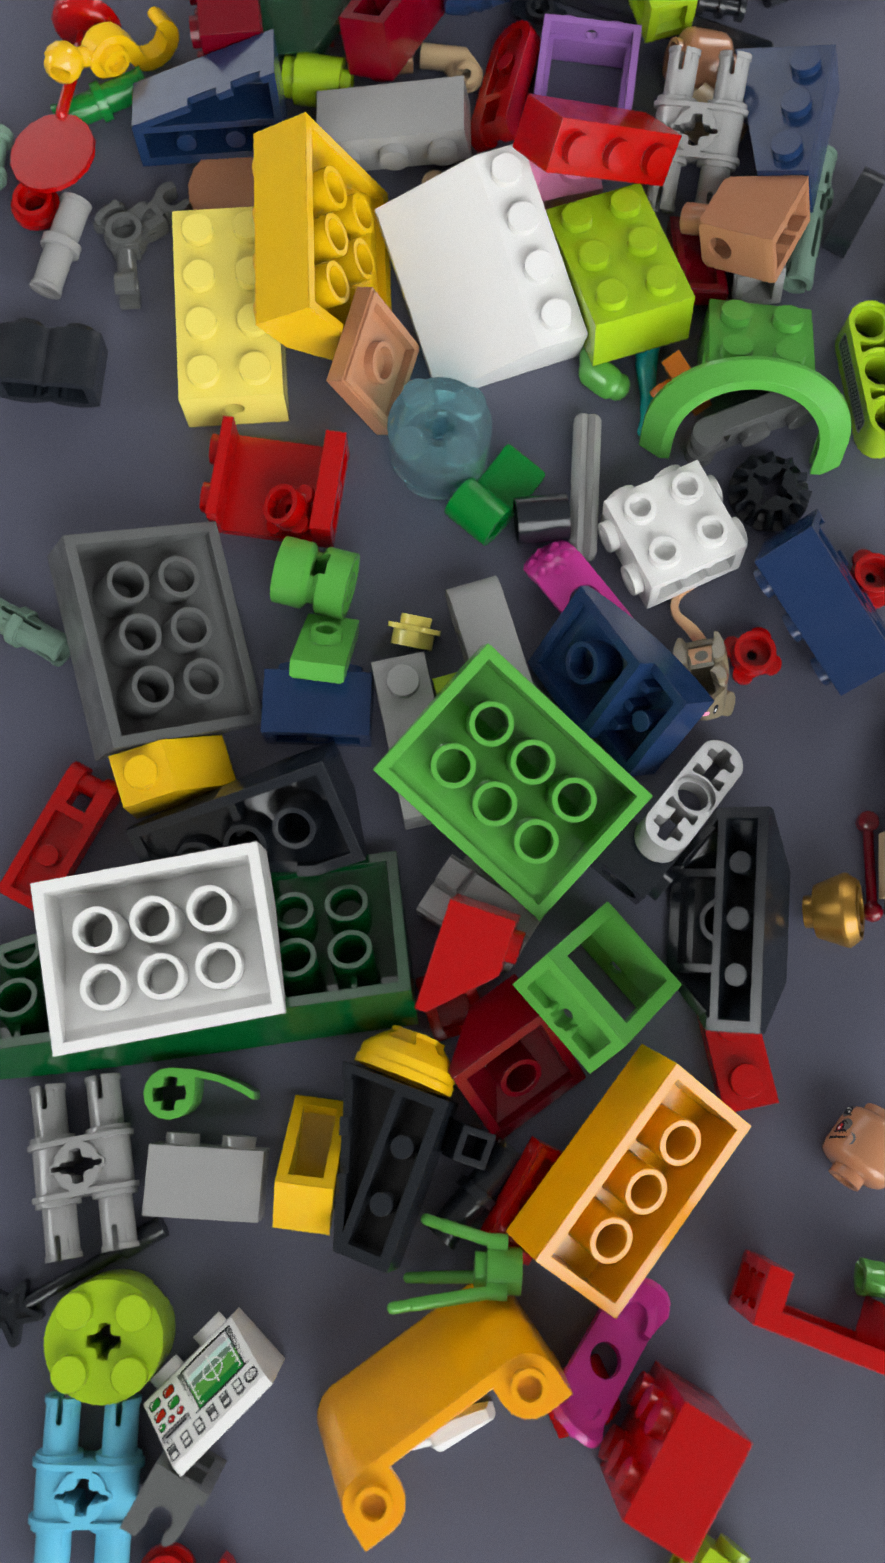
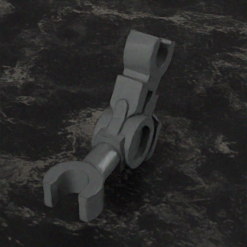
(131, 231)

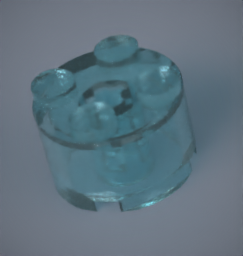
(439, 410)

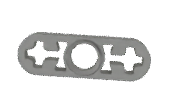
(687, 820)

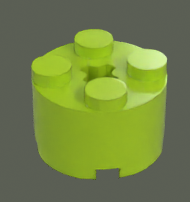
(85, 1361)

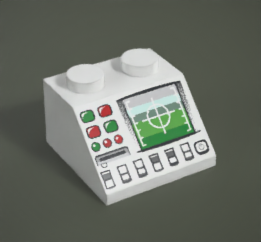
(212, 1387)

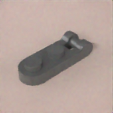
(743, 424)

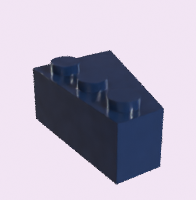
(209, 104)

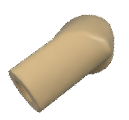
(453, 62)

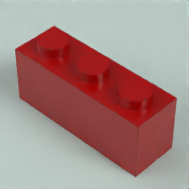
(595, 141)

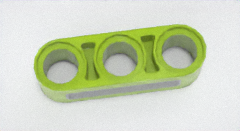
(856, 360)

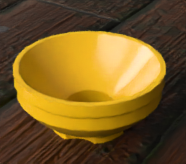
(409, 1059)

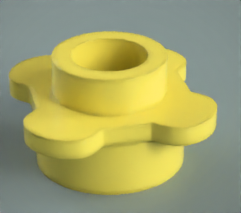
(413, 631)

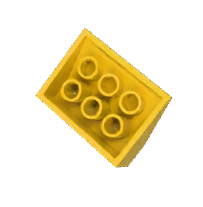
(312, 235)

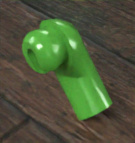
(603, 379)

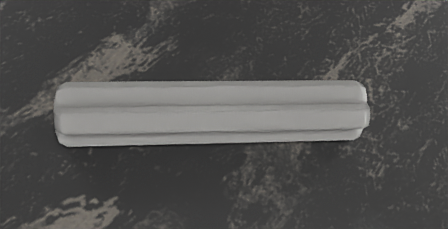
(585, 484)

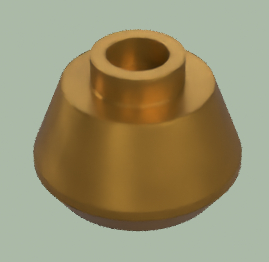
(836, 910)

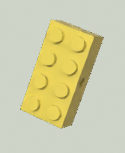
(221, 354)

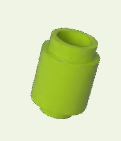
(311, 73)

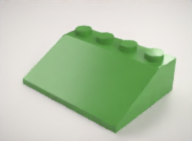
(512, 781)

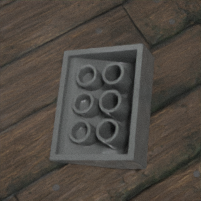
(153, 635)

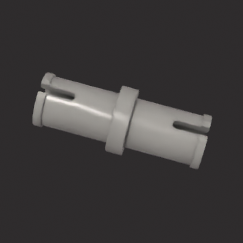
(60, 246)

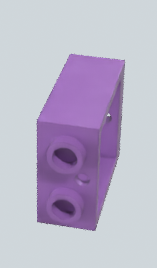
(611, 45)

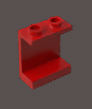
(252, 466)

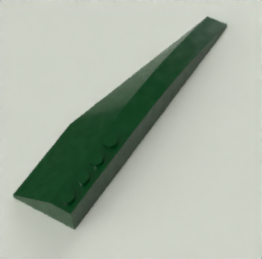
(340, 969)

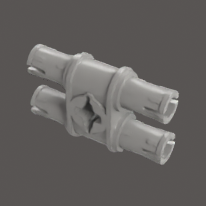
(720, 117)
(109, 1182)

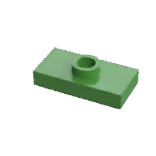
(324, 649)

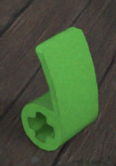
(194, 1085)

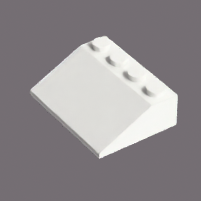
(482, 271)
(159, 948)

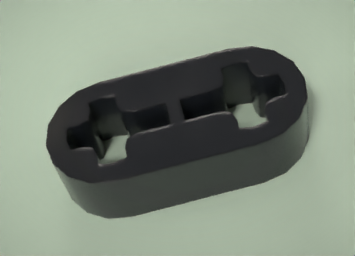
(854, 212)

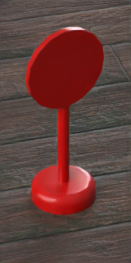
(60, 146)

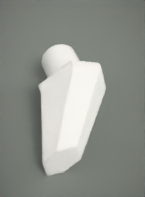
(461, 1426)

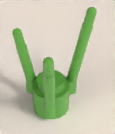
(494, 1276)

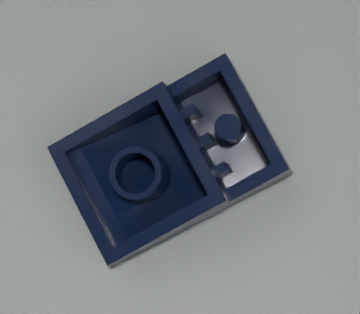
(618, 682)

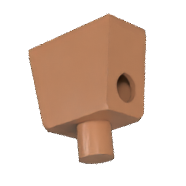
(750, 224)

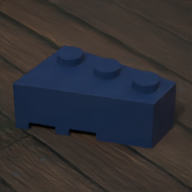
(791, 109)
(823, 603)

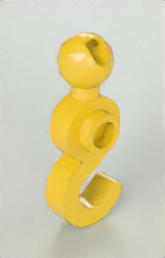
(110, 49)

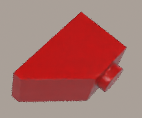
(469, 950)

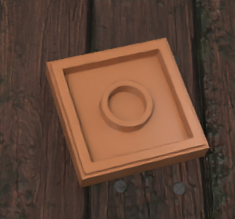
(372, 359)

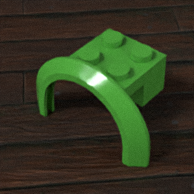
(753, 350)

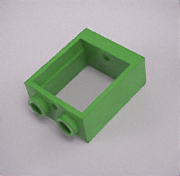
(558, 984)

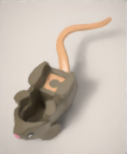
(705, 661)

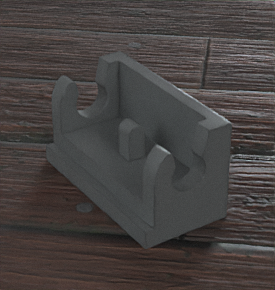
(175, 1493)

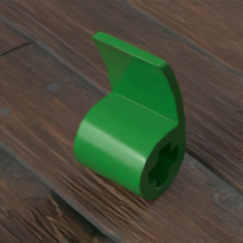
(487, 504)

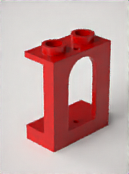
(761, 1299)

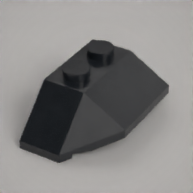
(731, 920)

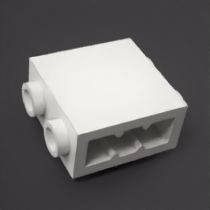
(671, 533)

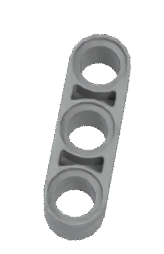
(483, 617)

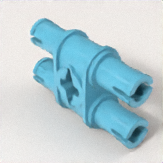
(110, 1471)

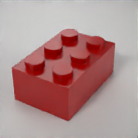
(672, 1460)

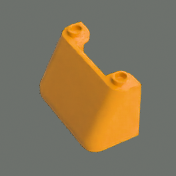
(418, 1388)

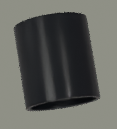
(541, 518)

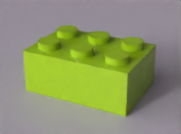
(622, 273)

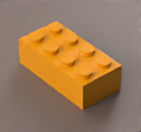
(628, 1180)

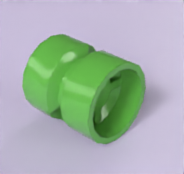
(314, 577)

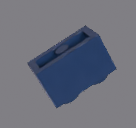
(317, 711)

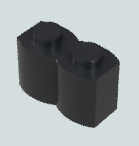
(52, 363)

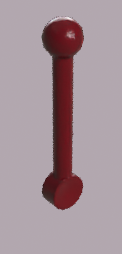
(867, 823)

